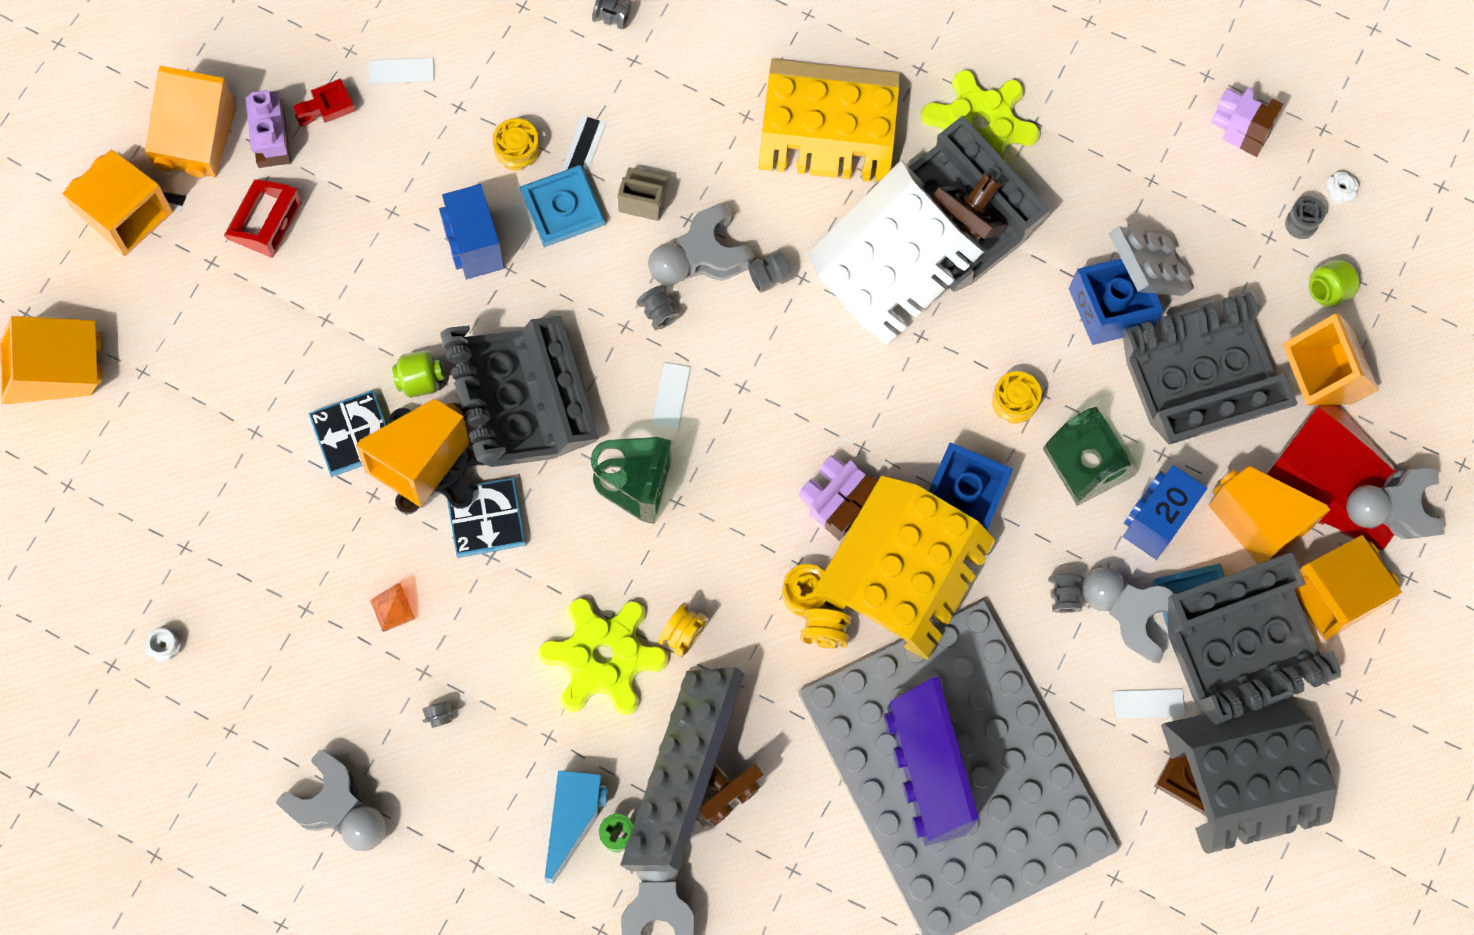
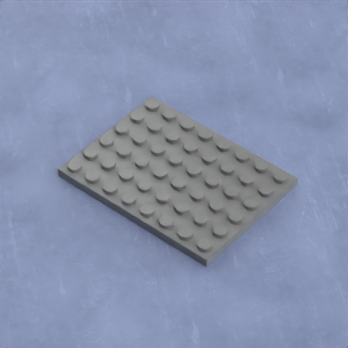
(1027, 794)

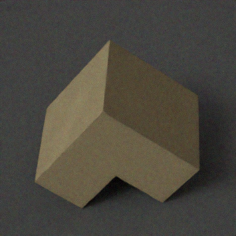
(642, 193)

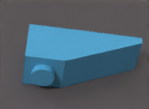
(573, 814)

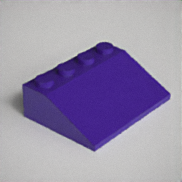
(931, 764)

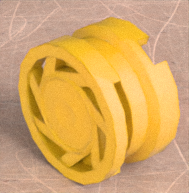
(516, 143)
(1016, 397)
(798, 589)
(825, 628)
(683, 630)

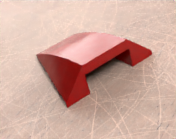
(1331, 461)

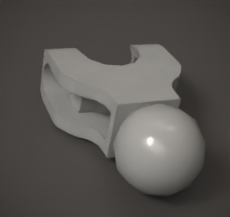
(700, 252)
(1397, 504)
(1132, 607)
(336, 807)
(657, 901)

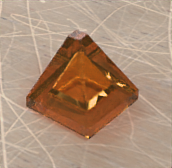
(392, 608)

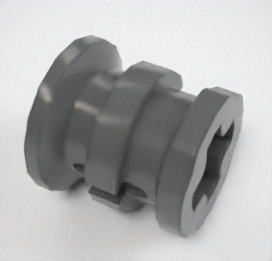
(609, 17)
(658, 307)
(1066, 593)

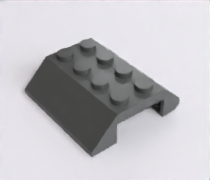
(961, 160)
(1204, 370)
(520, 392)
(1247, 640)
(1255, 773)

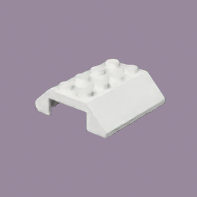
(890, 253)

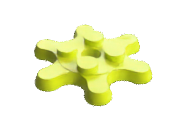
(991, 105)
(613, 677)

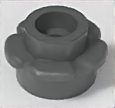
(438, 714)

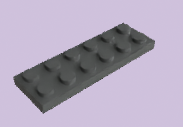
(682, 770)

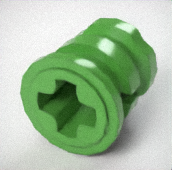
(612, 823)

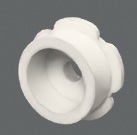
(1338, 194)
(154, 640)

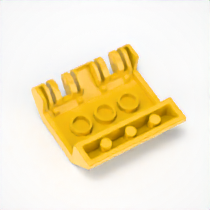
(830, 115)
(905, 562)

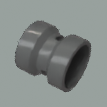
(1301, 224)
(769, 271)

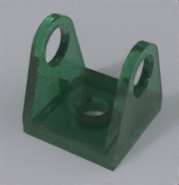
(1088, 434)
(641, 474)

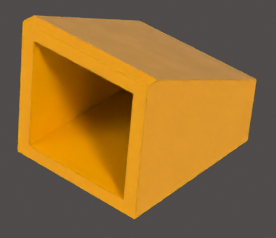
(189, 122)
(118, 201)
(48, 359)
(1330, 364)
(415, 449)
(1264, 512)
(1346, 587)

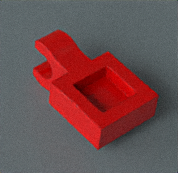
(328, 101)

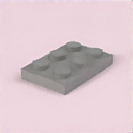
(1151, 261)

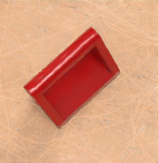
(275, 225)

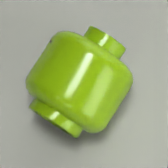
(1334, 283)
(418, 373)

